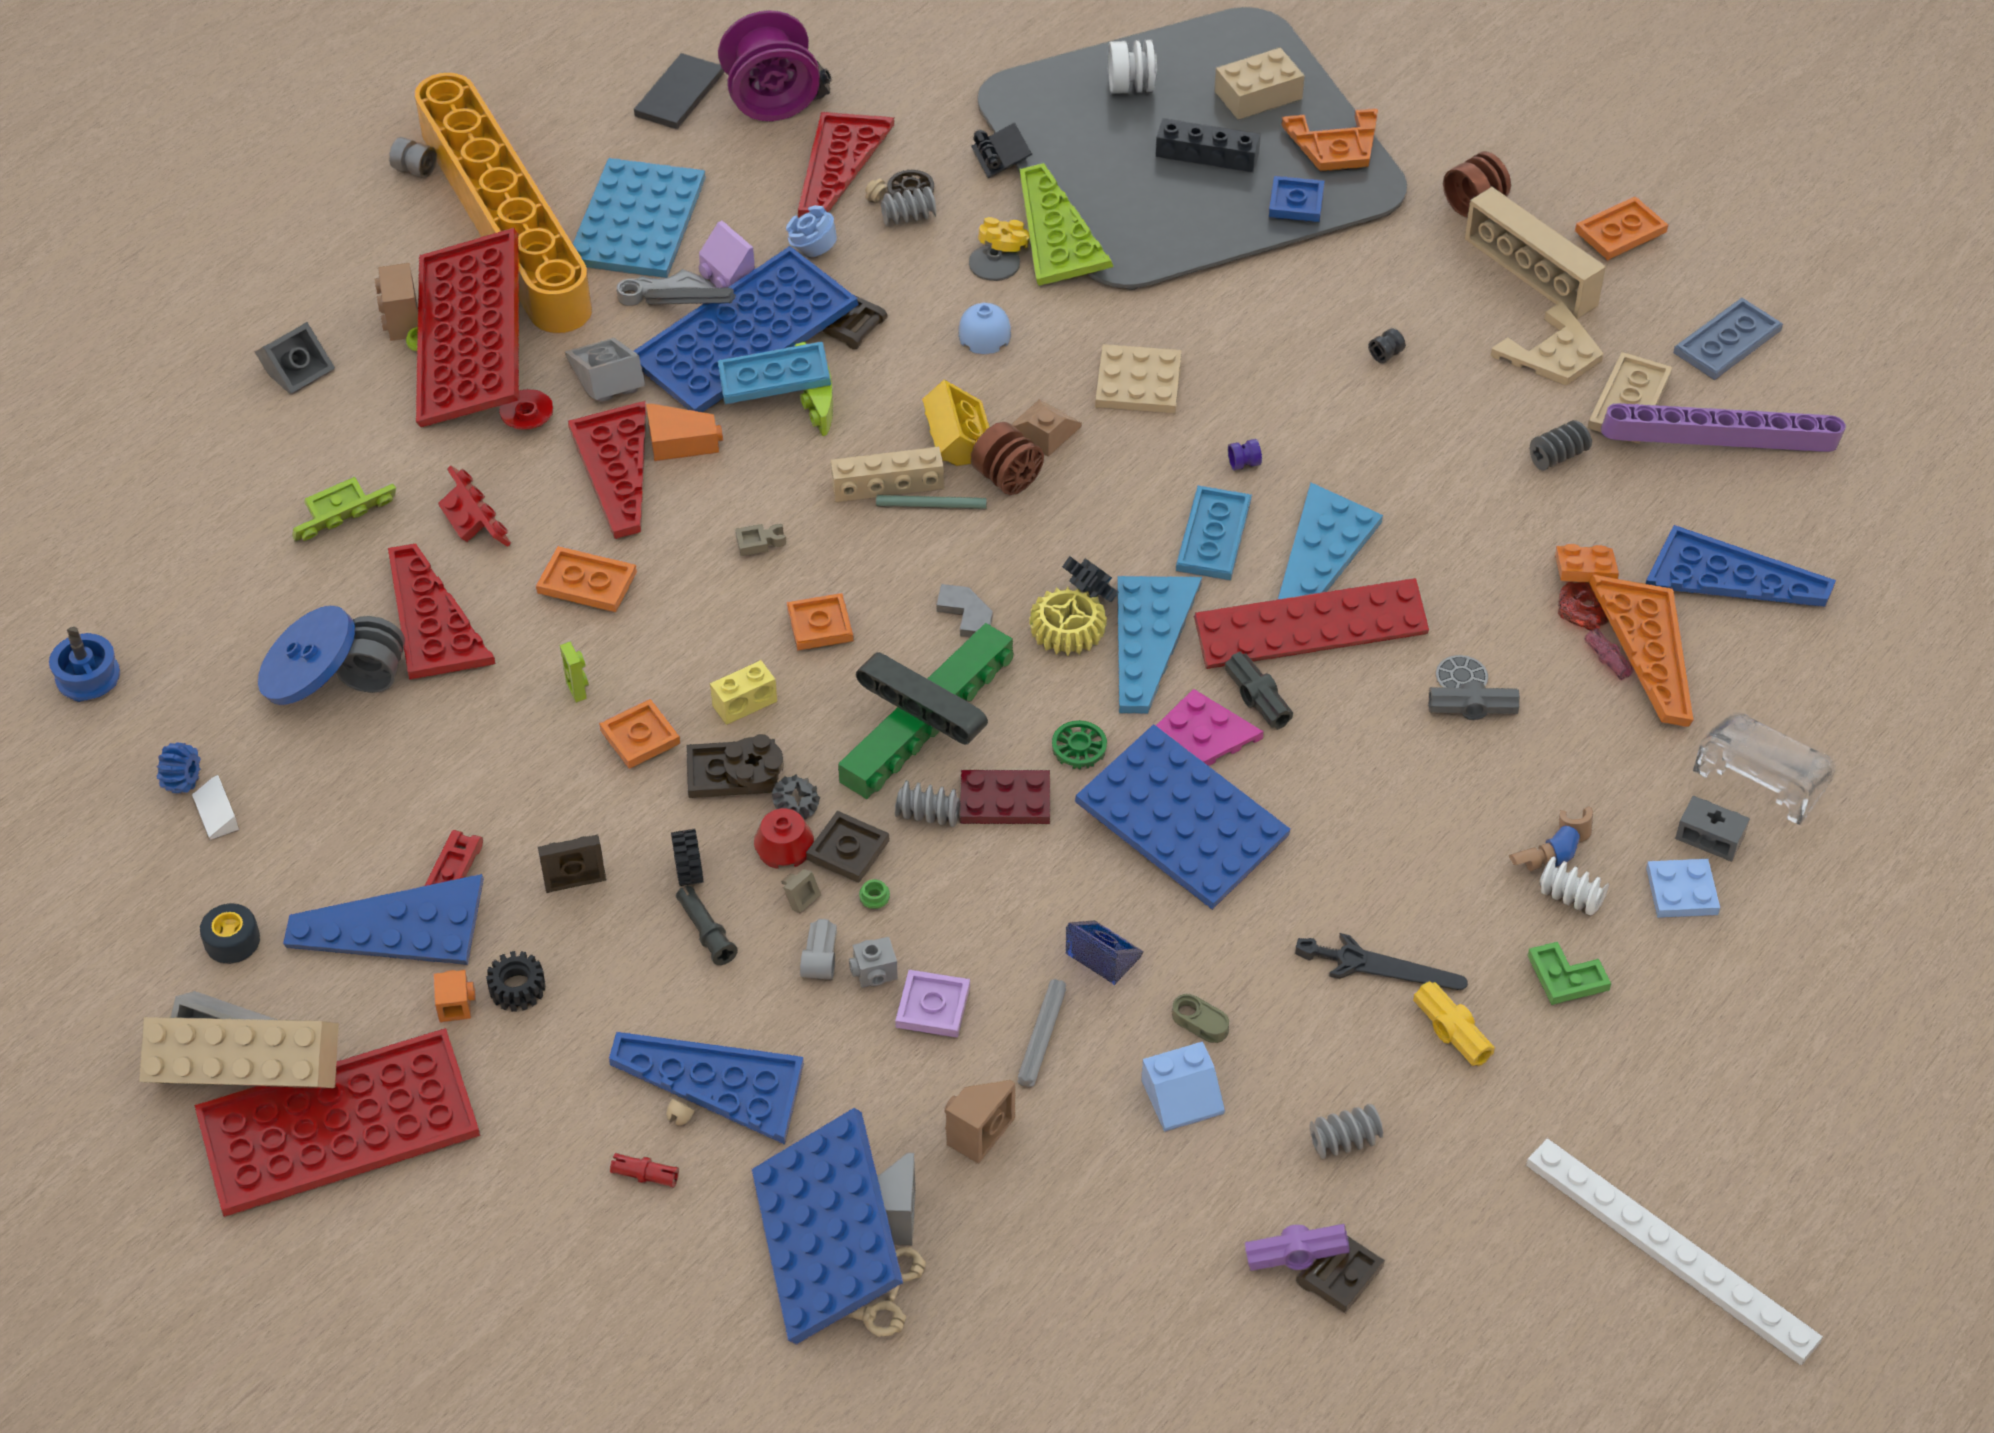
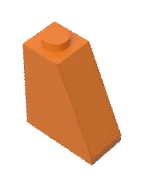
(681, 432)

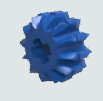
(178, 767)

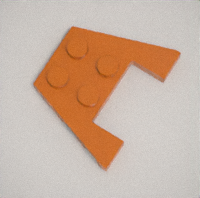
(1335, 147)

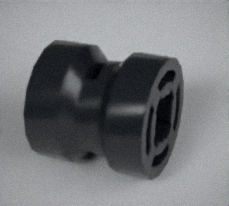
(1387, 345)

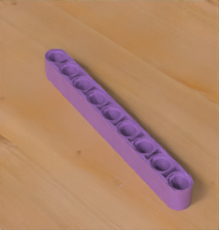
(1722, 427)

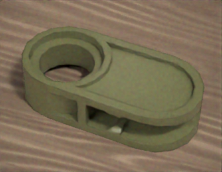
(1206, 1022)

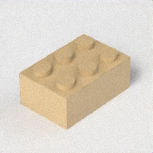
(1259, 83)

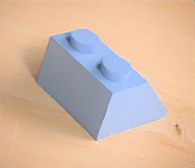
(1182, 1086)

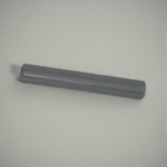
(689, 296)

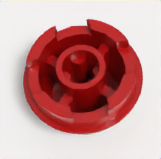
(783, 838)

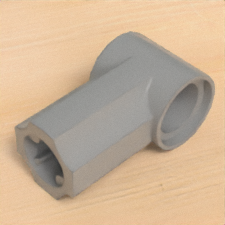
(819, 956)

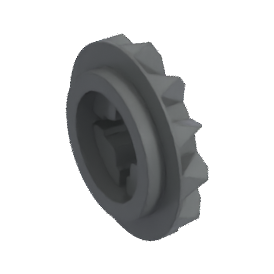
(785, 788)

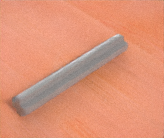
(1041, 1033)

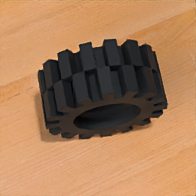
(687, 857)
(521, 994)

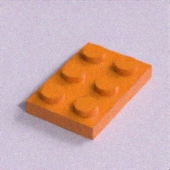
(1621, 228)
(586, 579)

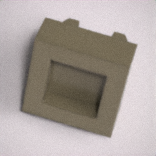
(801, 890)

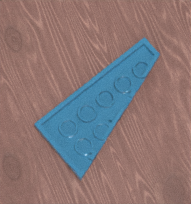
(1149, 627)

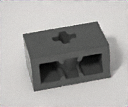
(1712, 828)

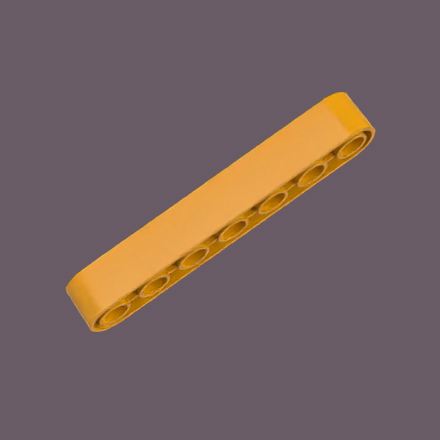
(502, 197)

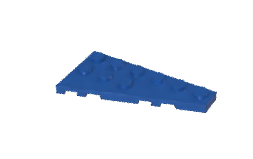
(410, 924)
(730, 1081)

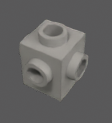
(874, 962)

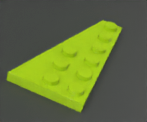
(1057, 232)

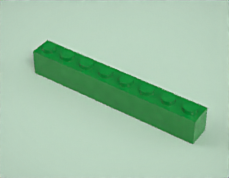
(902, 734)

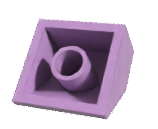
(725, 257)

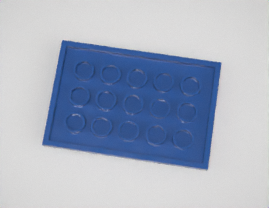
(1182, 816)
(826, 1226)

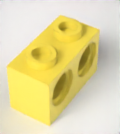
(743, 692)

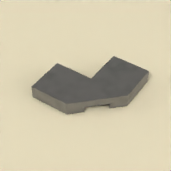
(965, 602)

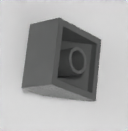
(295, 358)

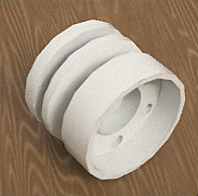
(1131, 66)

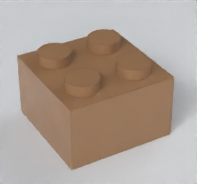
(397, 300)

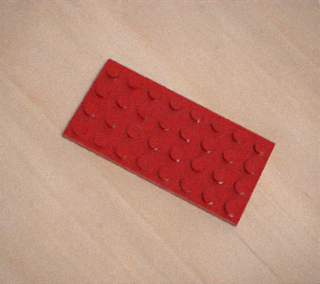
(468, 328)
(299, 1138)

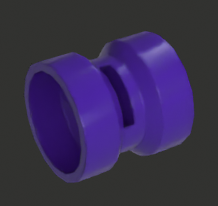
(1244, 454)

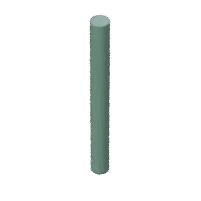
(931, 501)

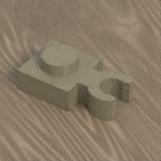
(756, 539)

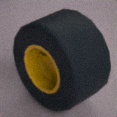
(230, 933)

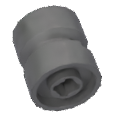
(412, 157)

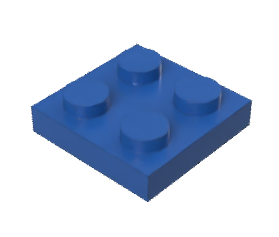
(1296, 198)

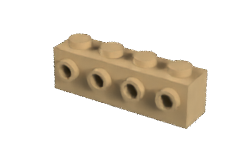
(887, 474)

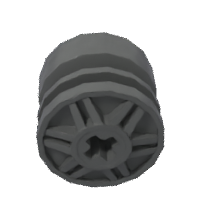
(373, 655)

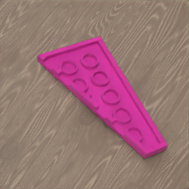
(1207, 728)

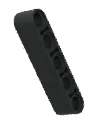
(921, 698)

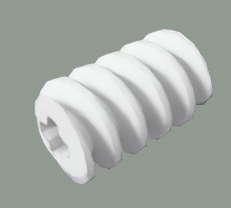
(1572, 887)

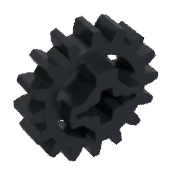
(1090, 579)

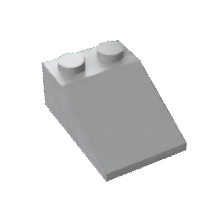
(606, 368)

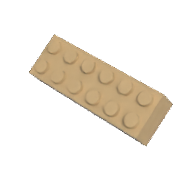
(1534, 252)
(239, 1052)

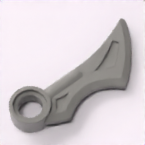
(681, 280)

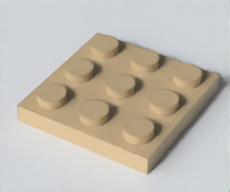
(1138, 378)

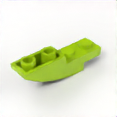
(820, 404)

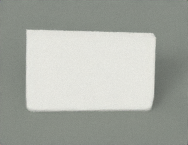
(215, 809)

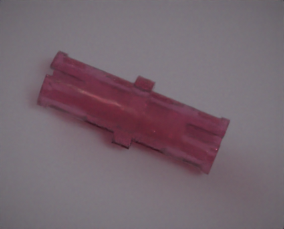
(1609, 654)

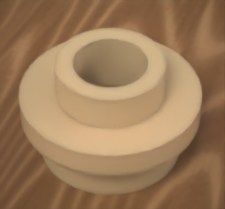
(875, 190)

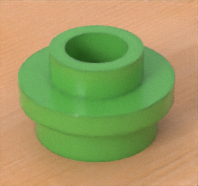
(871, 888)

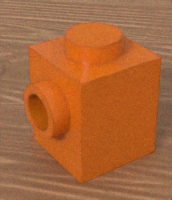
(453, 995)

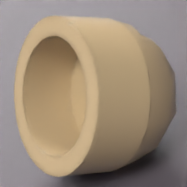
(680, 1110)

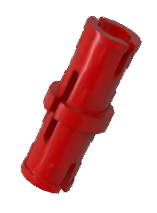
(644, 1170)

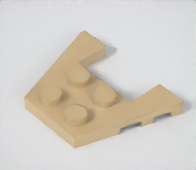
(1559, 357)

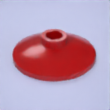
(529, 411)

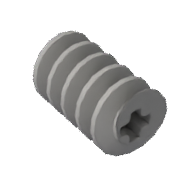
(908, 205)
(927, 803)
(1346, 1129)

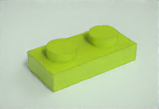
(574, 675)

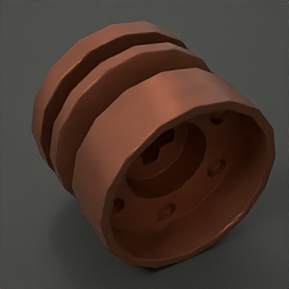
(1474, 178)
(1007, 458)

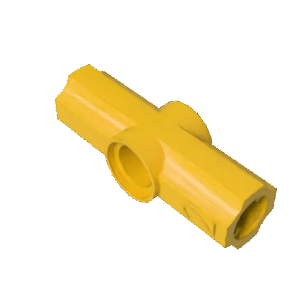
(1453, 1023)

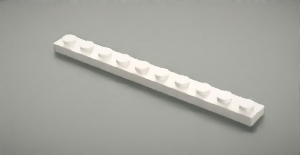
(1675, 1252)

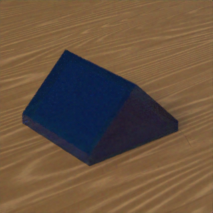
(1100, 949)

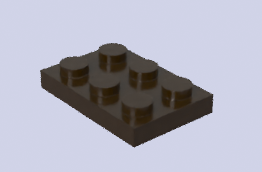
(707, 773)

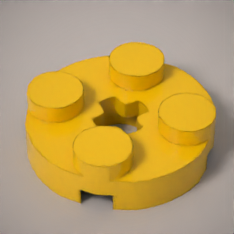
(1004, 235)

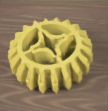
(1067, 621)

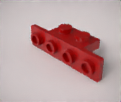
(467, 510)

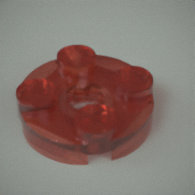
(1577, 613)

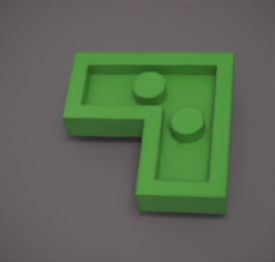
(1564, 981)

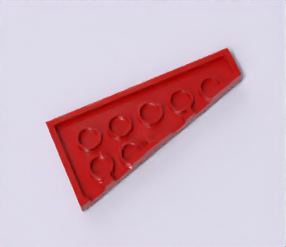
(431, 620)

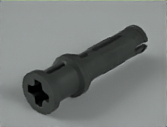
(711, 934)

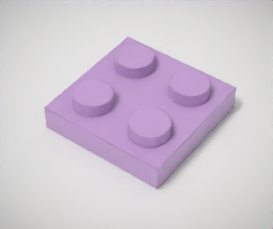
(933, 1003)

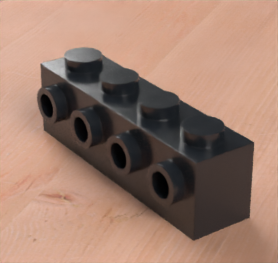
(1207, 145)

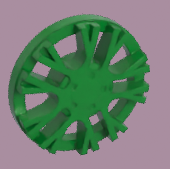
(1079, 744)

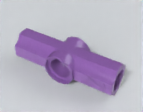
(1297, 1247)

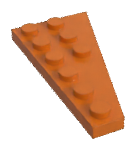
(1651, 638)

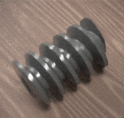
(1559, 444)

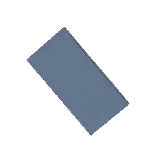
(1728, 338)

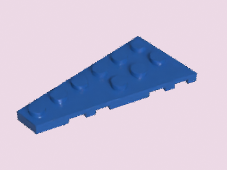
(1714, 567)

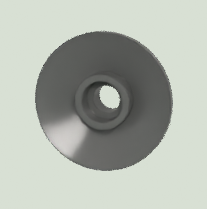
(993, 264)

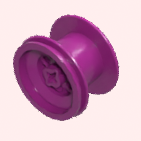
(769, 65)

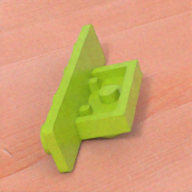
(339, 503)

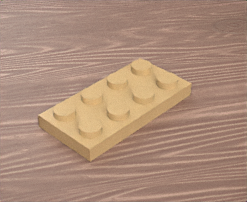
(1631, 382)

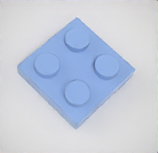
(1683, 888)

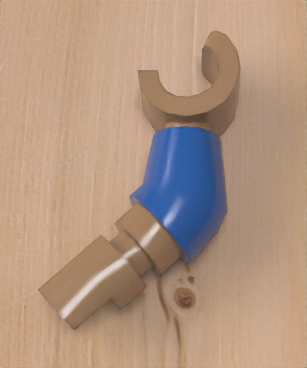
(1561, 845)

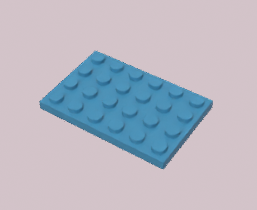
(638, 217)

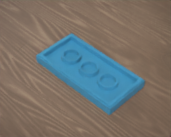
(774, 372)
(1213, 533)

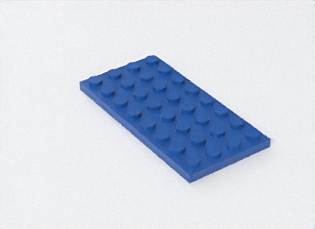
(772, 310)

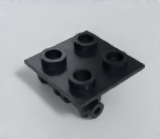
(1000, 149)

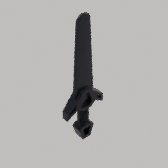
(1355, 959)

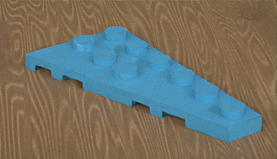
(1326, 541)

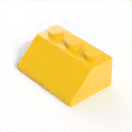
(954, 421)

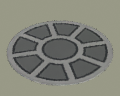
(1459, 670)

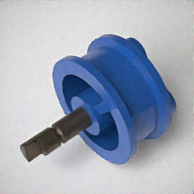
(84, 666)

